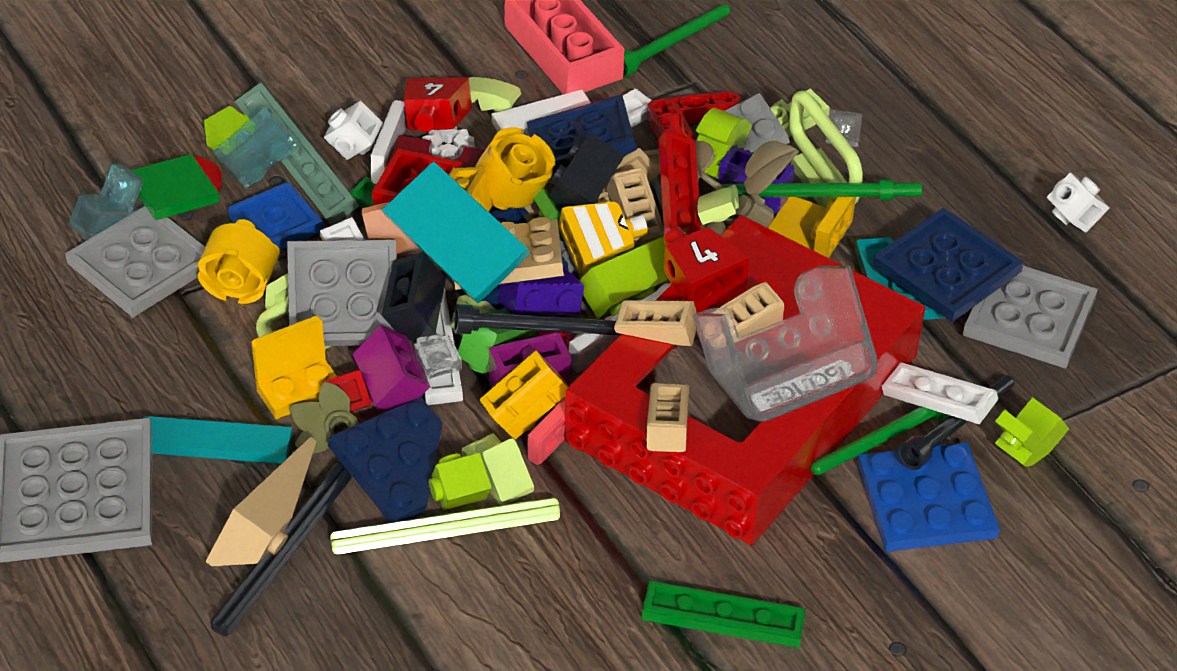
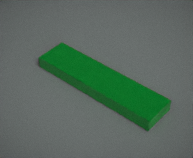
(724, 614)

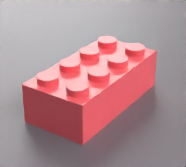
(566, 42)

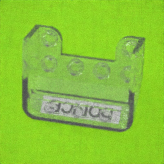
(795, 358)

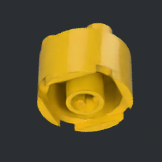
(516, 167)
(237, 262)

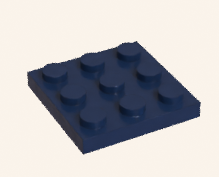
(603, 119)
(947, 264)

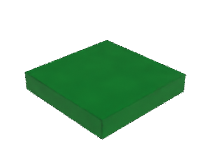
(175, 187)

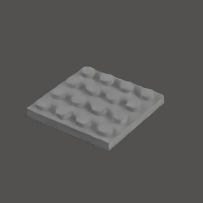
(75, 489)

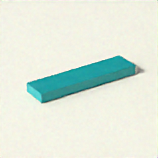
(220, 440)

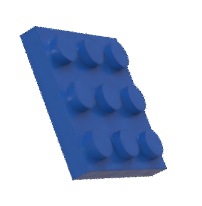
(928, 505)

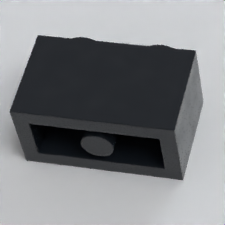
(587, 173)
(414, 296)

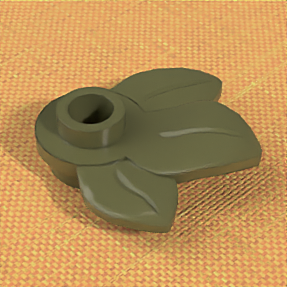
(323, 417)

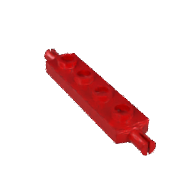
(679, 178)

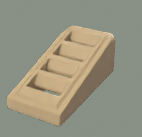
(632, 185)
(764, 304)
(676, 329)
(667, 419)

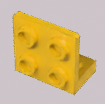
(813, 224)
(291, 365)

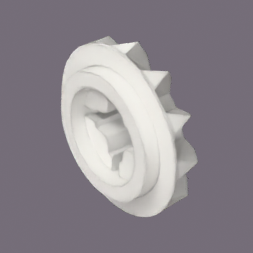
(459, 137)

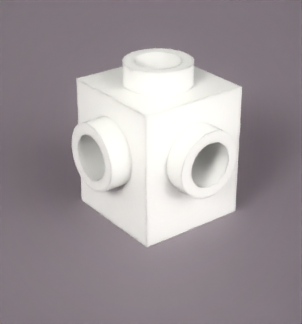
(353, 130)
(1077, 202)

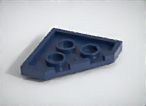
(393, 458)

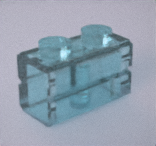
(255, 149)

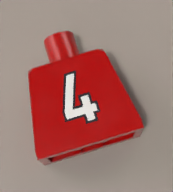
(432, 102)
(703, 264)

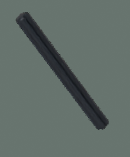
(263, 572)

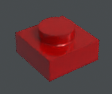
(355, 388)

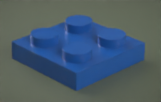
(279, 215)

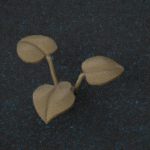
(761, 171)

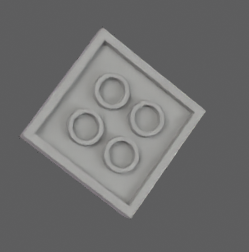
(138, 260)
(340, 284)
(1033, 316)

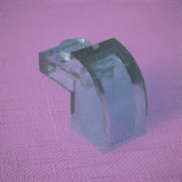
(115, 202)

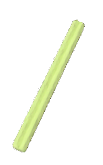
(444, 525)

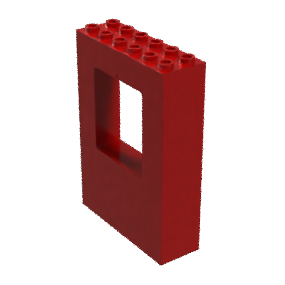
(716, 478)

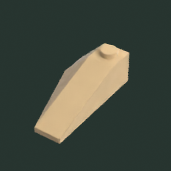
(262, 517)

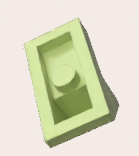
(503, 466)

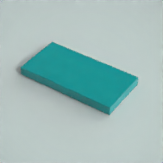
(456, 232)

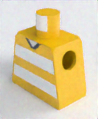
(598, 233)

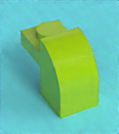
(722, 132)
(1031, 433)

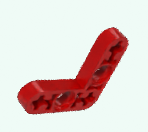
(690, 107)

